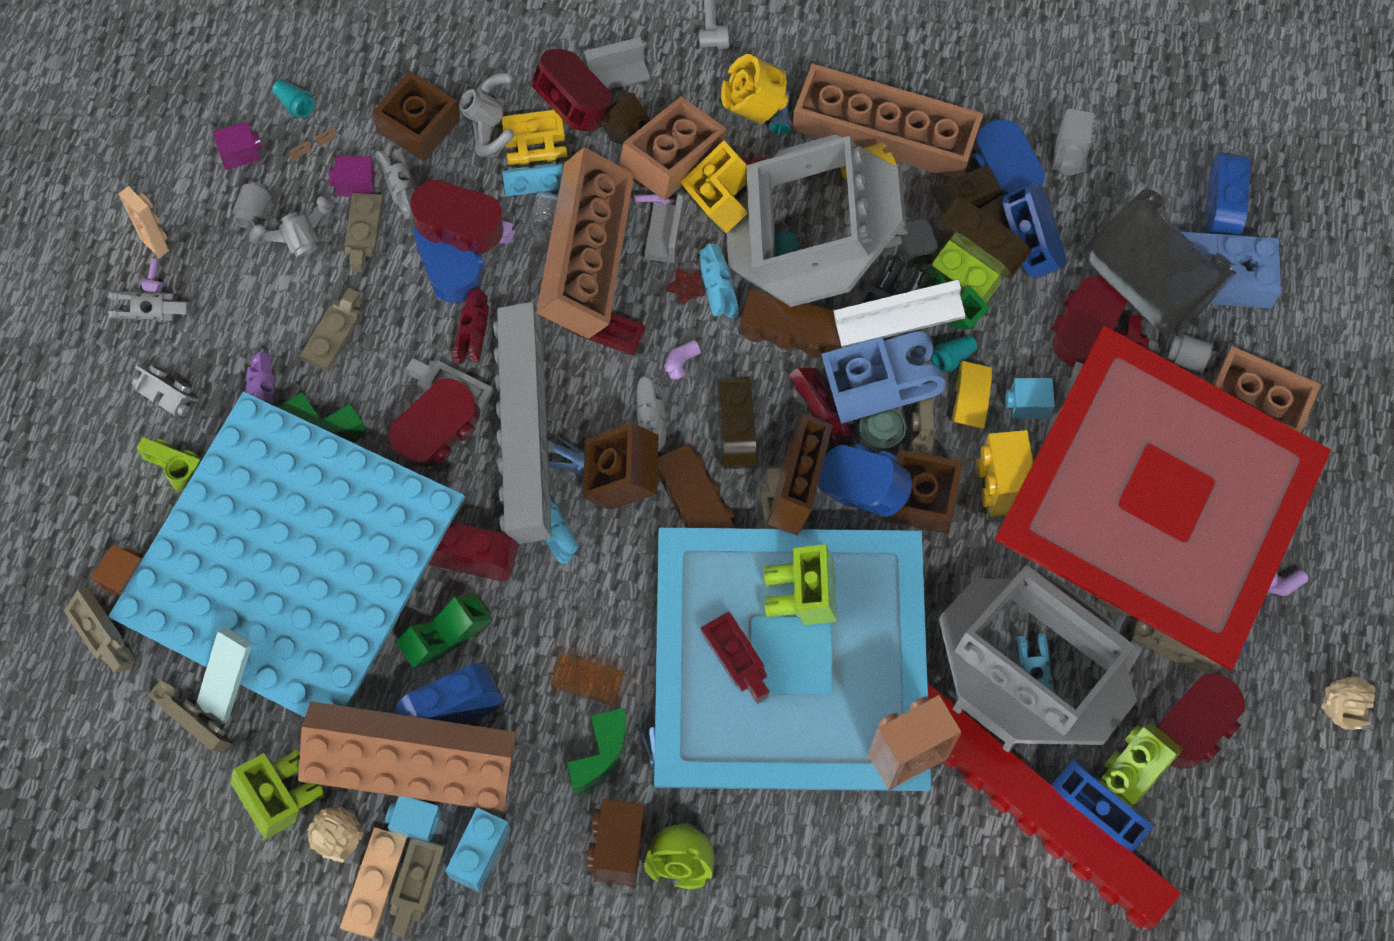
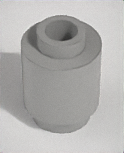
(251, 205)
(1192, 353)

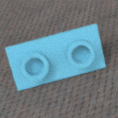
(531, 180)

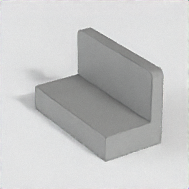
(618, 63)
(664, 231)

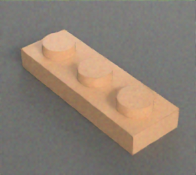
(144, 220)
(374, 883)

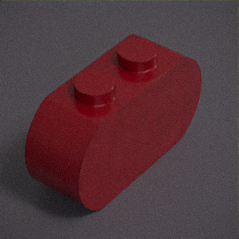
(571, 89)
(457, 216)
(1089, 309)
(435, 423)
(476, 552)
(1203, 718)

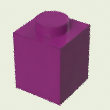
(237, 145)
(352, 175)

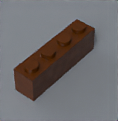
(789, 327)
(800, 474)
(691, 490)

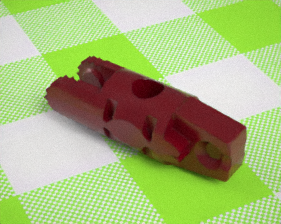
(471, 327)

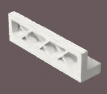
(899, 313)

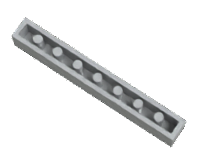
(523, 424)

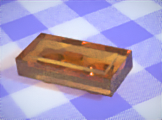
(587, 679)

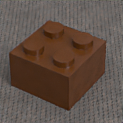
(416, 116)
(620, 466)
(932, 491)
(618, 842)

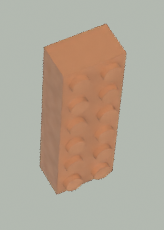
(912, 126)
(585, 243)
(406, 756)

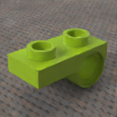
(171, 460)

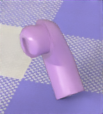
(678, 357)
(1285, 586)

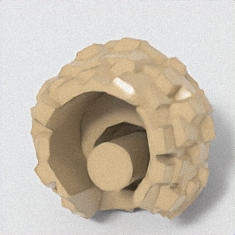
(1348, 702)
(334, 833)

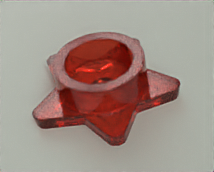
(682, 293)

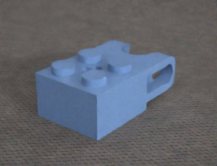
(1256, 266)
(882, 375)

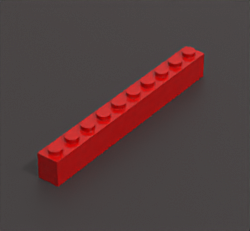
(1062, 827)

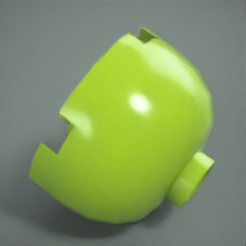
(680, 854)

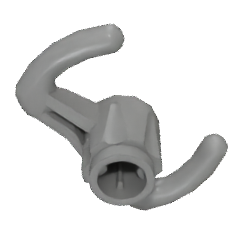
(486, 113)
(296, 230)

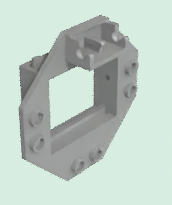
(831, 267)
(1011, 699)

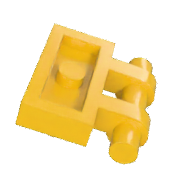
(535, 129)

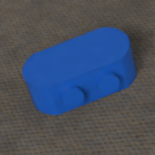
(1008, 156)
(1228, 194)
(1034, 222)
(449, 269)
(865, 479)
(454, 698)
(1103, 807)

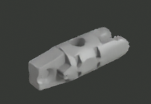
(398, 179)
(162, 306)
(652, 410)

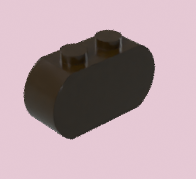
(984, 238)
(736, 422)

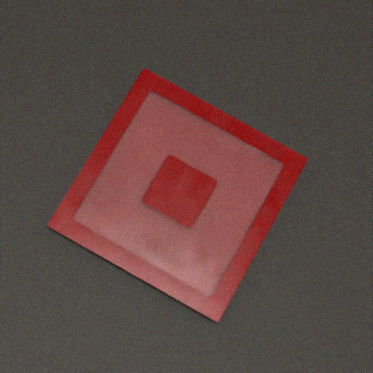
(1164, 497)

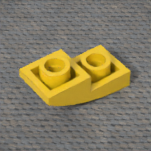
(973, 394)

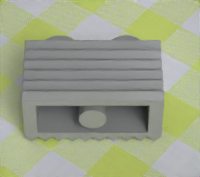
(1073, 142)

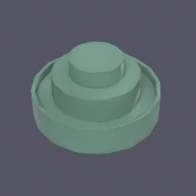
(882, 430)

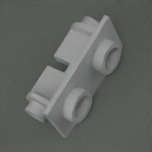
(175, 395)

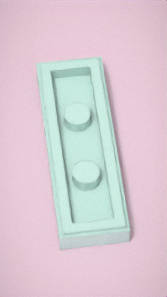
(223, 675)

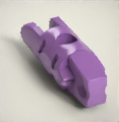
(261, 378)

